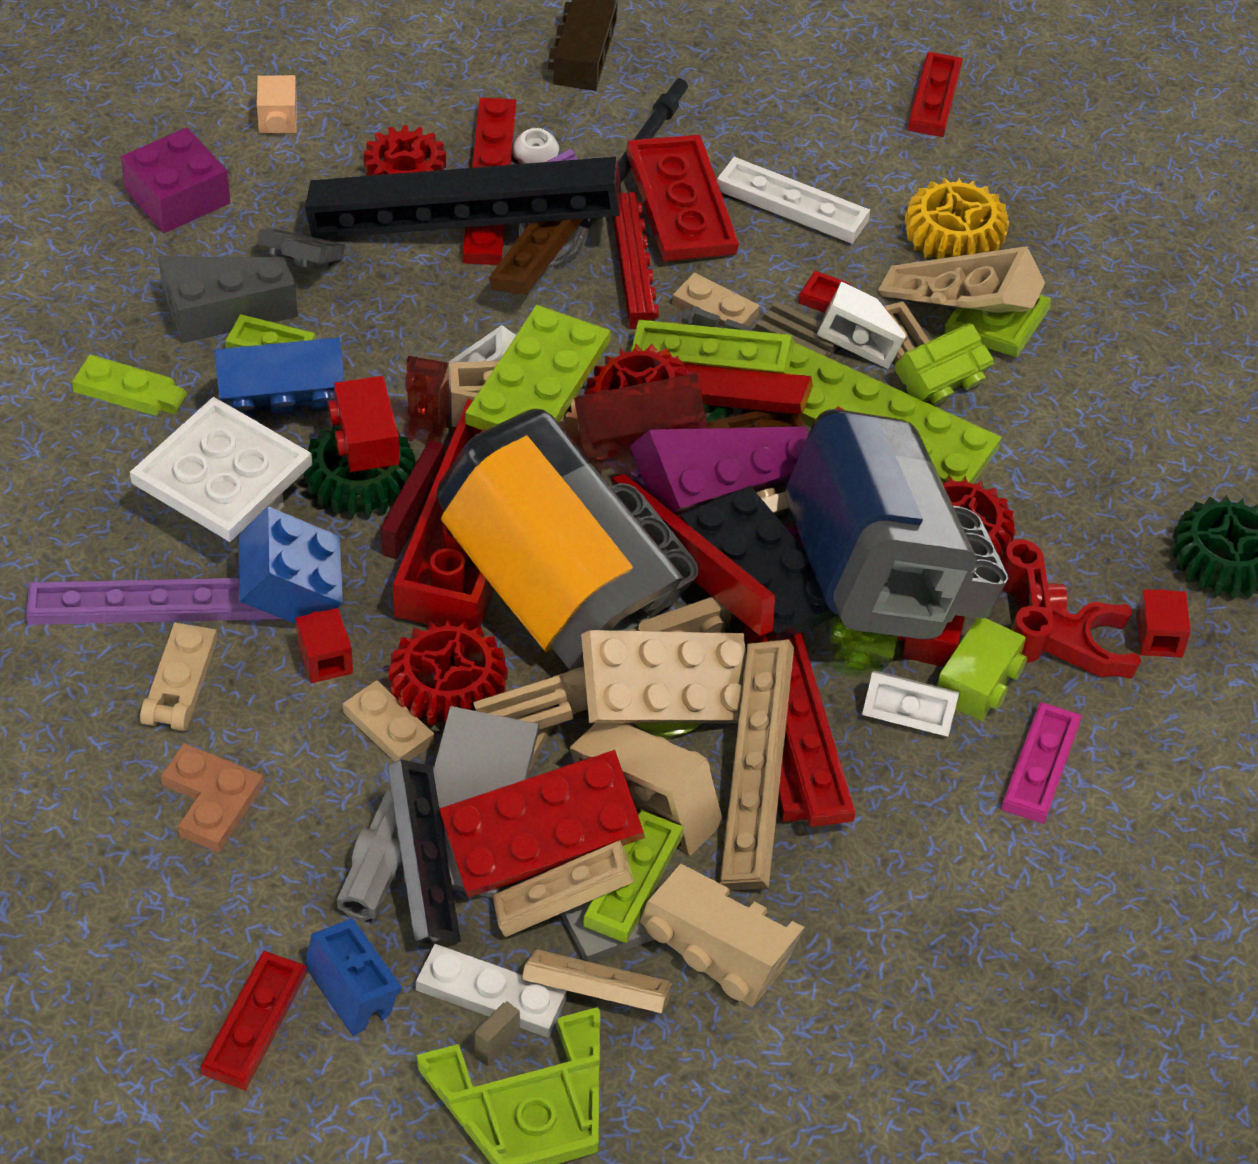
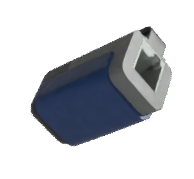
(885, 530)

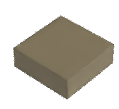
(497, 1033)

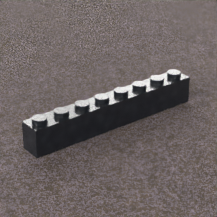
(464, 197)

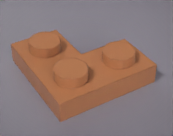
(220, 790)

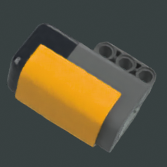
(558, 537)

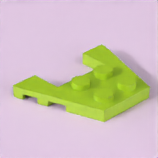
(533, 1115)

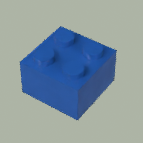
(289, 566)

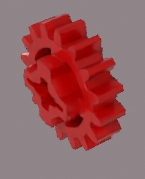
(404, 152)

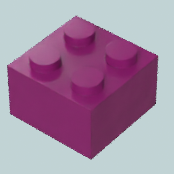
(175, 180)

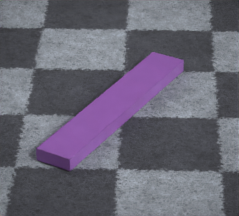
(138, 601)

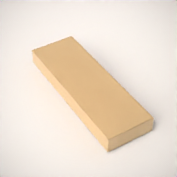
(562, 888)
(597, 980)

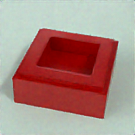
(819, 291)

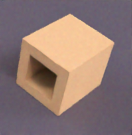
(277, 104)

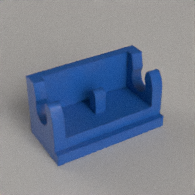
(351, 974)

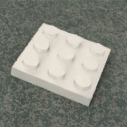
(221, 468)

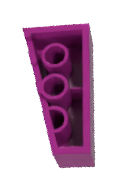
(703, 465)

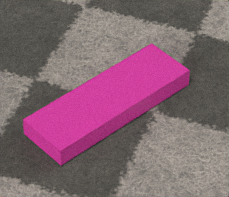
(1041, 762)

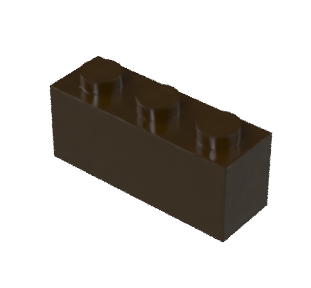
(583, 43)

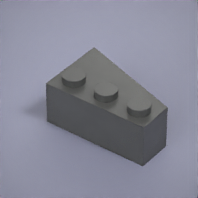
(213, 292)

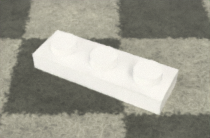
(486, 986)

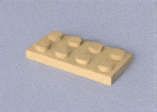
(663, 676)

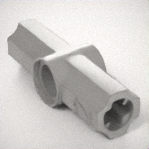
(374, 865)

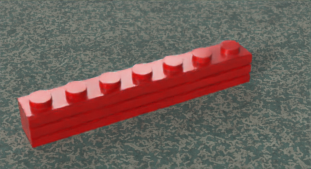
(634, 261)

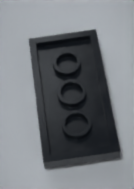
(764, 548)

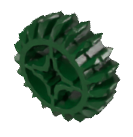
(358, 489)
(1219, 546)

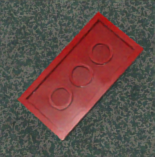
(682, 197)
(541, 823)

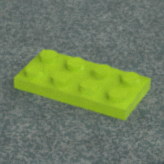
(539, 368)

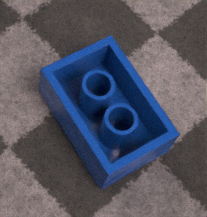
(279, 375)

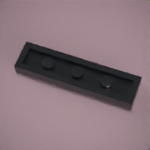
(423, 853)

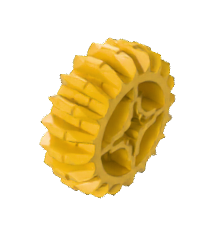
(955, 220)

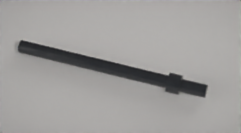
(663, 110)

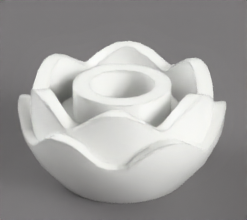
(535, 146)

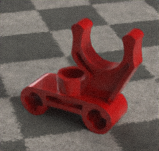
(1051, 627)

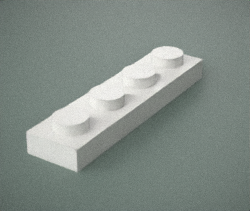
(793, 200)

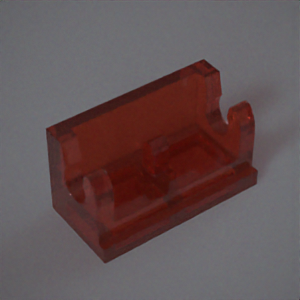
(427, 397)

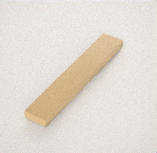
(757, 766)

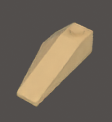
(979, 281)

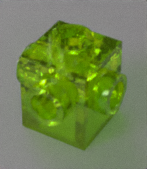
(862, 649)

